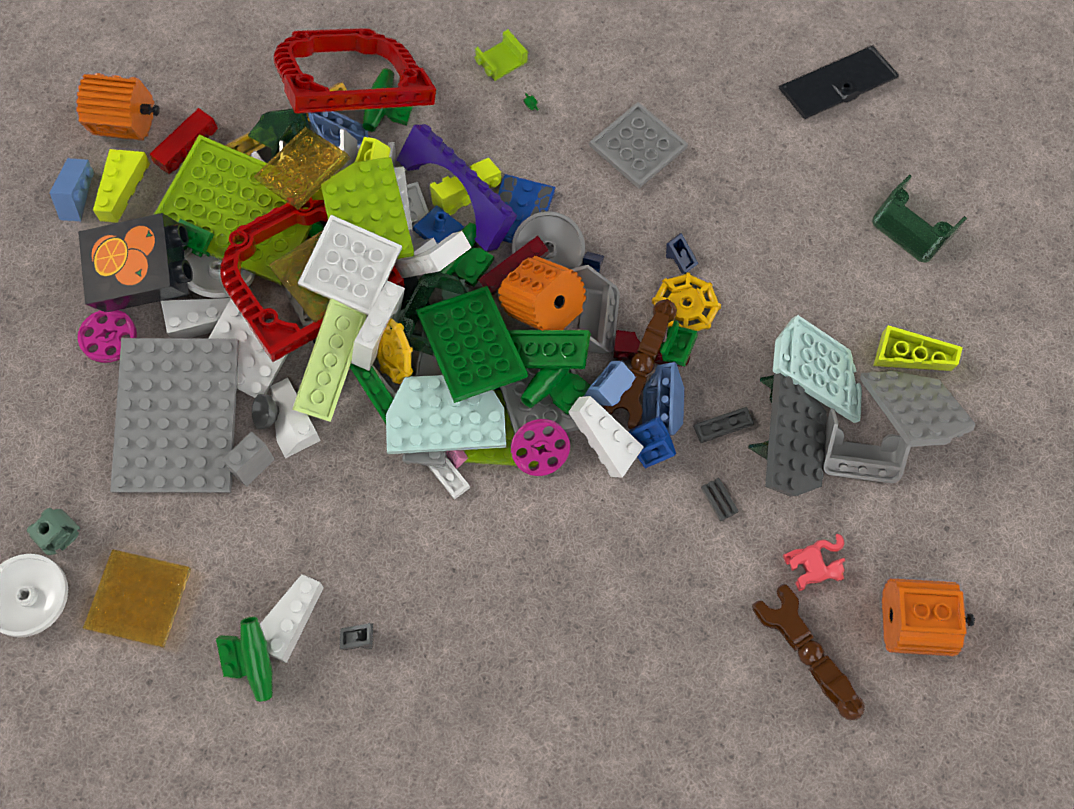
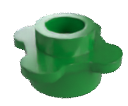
(530, 102)

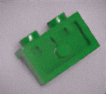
(198, 239)

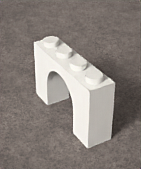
(433, 257)
(368, 339)

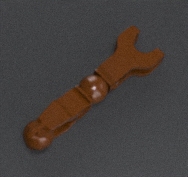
(643, 362)
(811, 653)

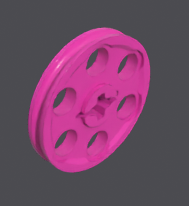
(100, 330)
(537, 440)

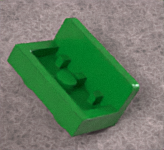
(678, 344)

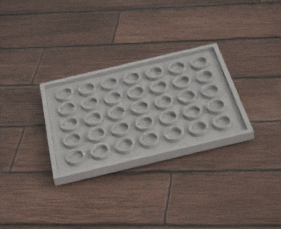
(175, 415)

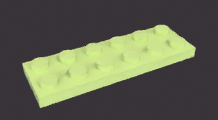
(329, 361)

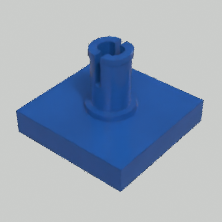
(437, 225)

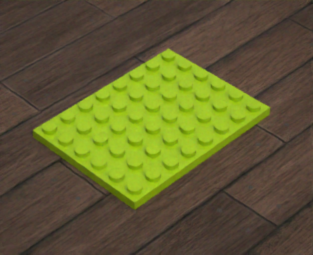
(220, 194)

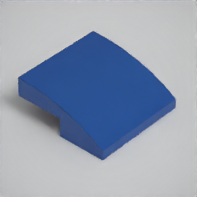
(655, 440)

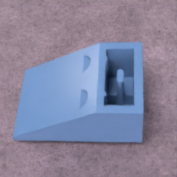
(611, 384)

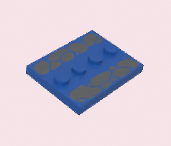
(525, 199)

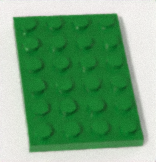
(471, 344)

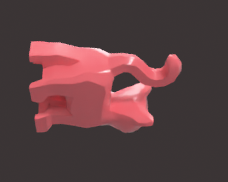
(813, 563)

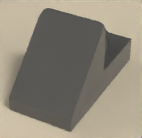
(357, 637)

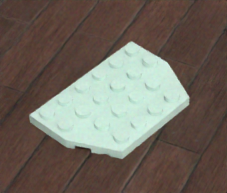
(819, 366)
(429, 421)

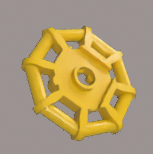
(695, 296)
(395, 353)

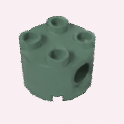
(53, 531)

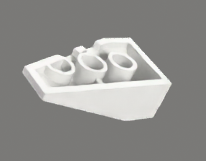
(292, 427)

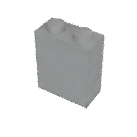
(248, 459)

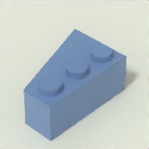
(71, 189)

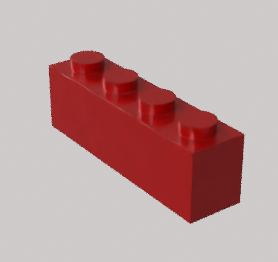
(177, 145)

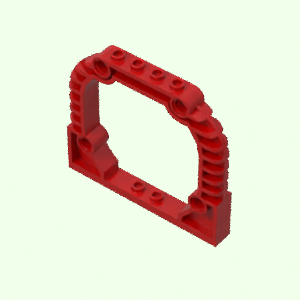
(307, 96)
(278, 336)

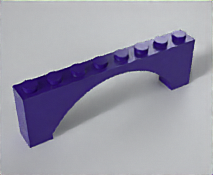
(491, 213)

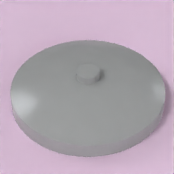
(558, 234)

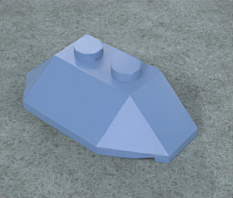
(329, 125)
(664, 397)

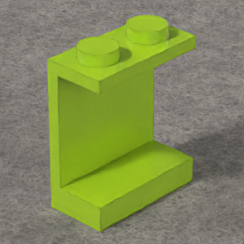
(502, 57)

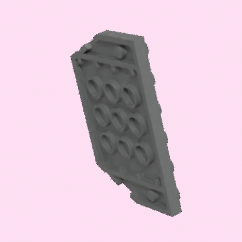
(795, 439)

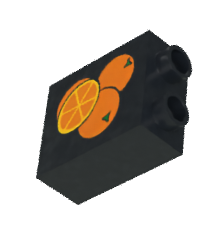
(134, 262)

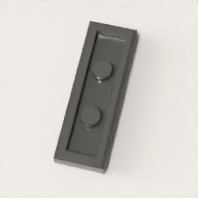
(723, 424)

